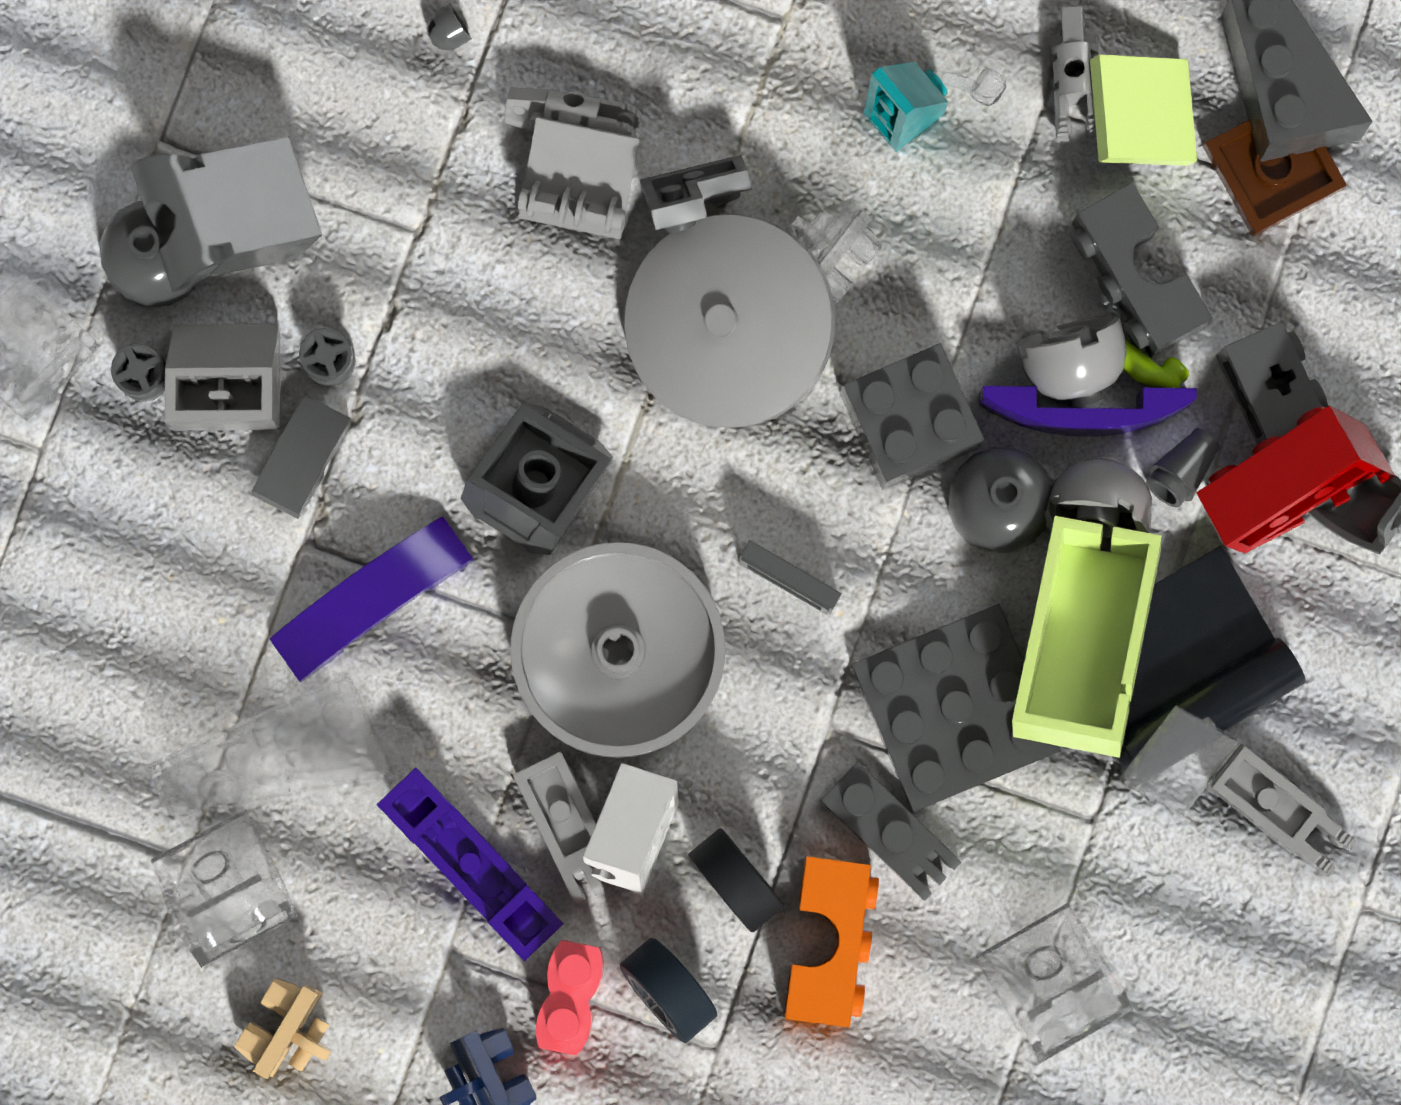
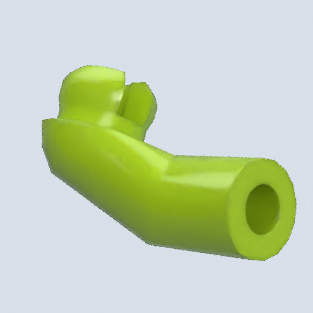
(1150, 374)

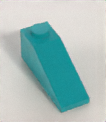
(904, 102)

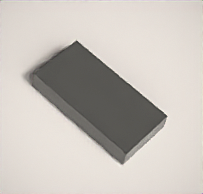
(789, 578)

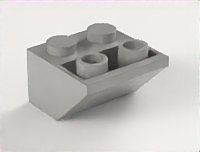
(223, 377)

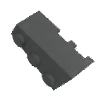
(1289, 81)

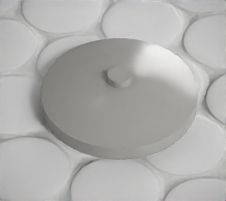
(729, 321)
(617, 649)

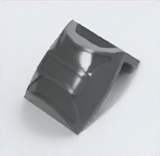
(1368, 517)

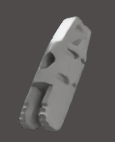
(1071, 53)
(528, 103)

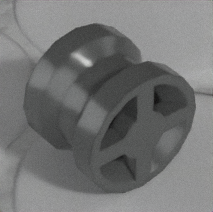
(323, 347)
(135, 362)

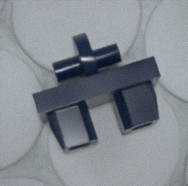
(476, 1058)

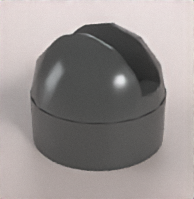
(447, 29)

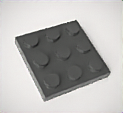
(949, 707)

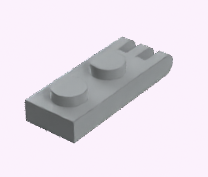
(561, 819)

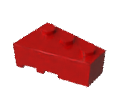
(1291, 478)

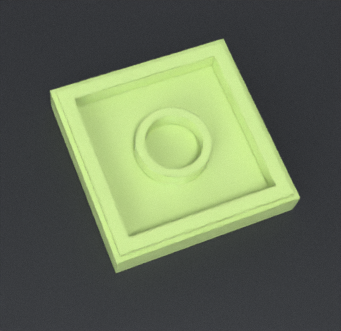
(1143, 110)

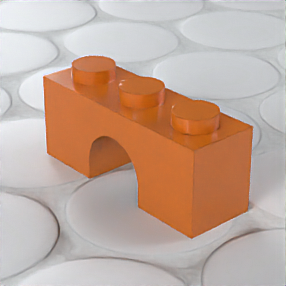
(830, 990)

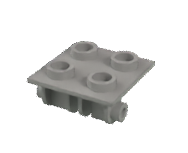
(578, 177)

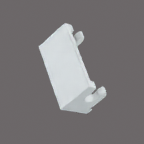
(632, 828)

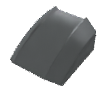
(535, 478)

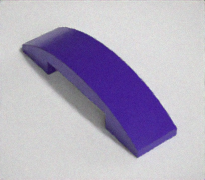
(1019, 407)
(370, 597)
(470, 863)

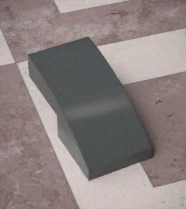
(301, 456)

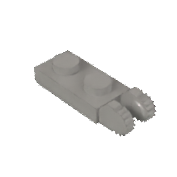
(1277, 807)

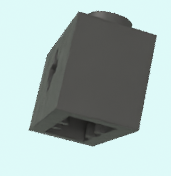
(1256, 359)

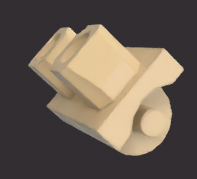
(270, 1050)

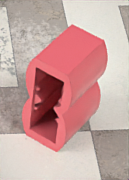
(567, 1012)

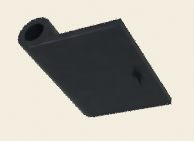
(1205, 654)

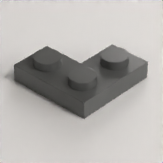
(679, 196)

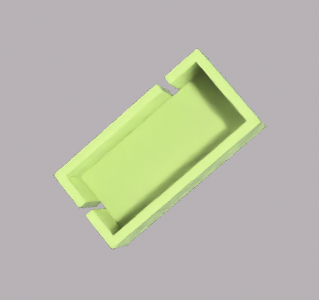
(1086, 637)

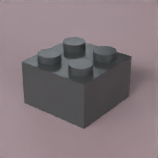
(911, 416)

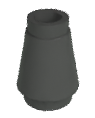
(1182, 469)

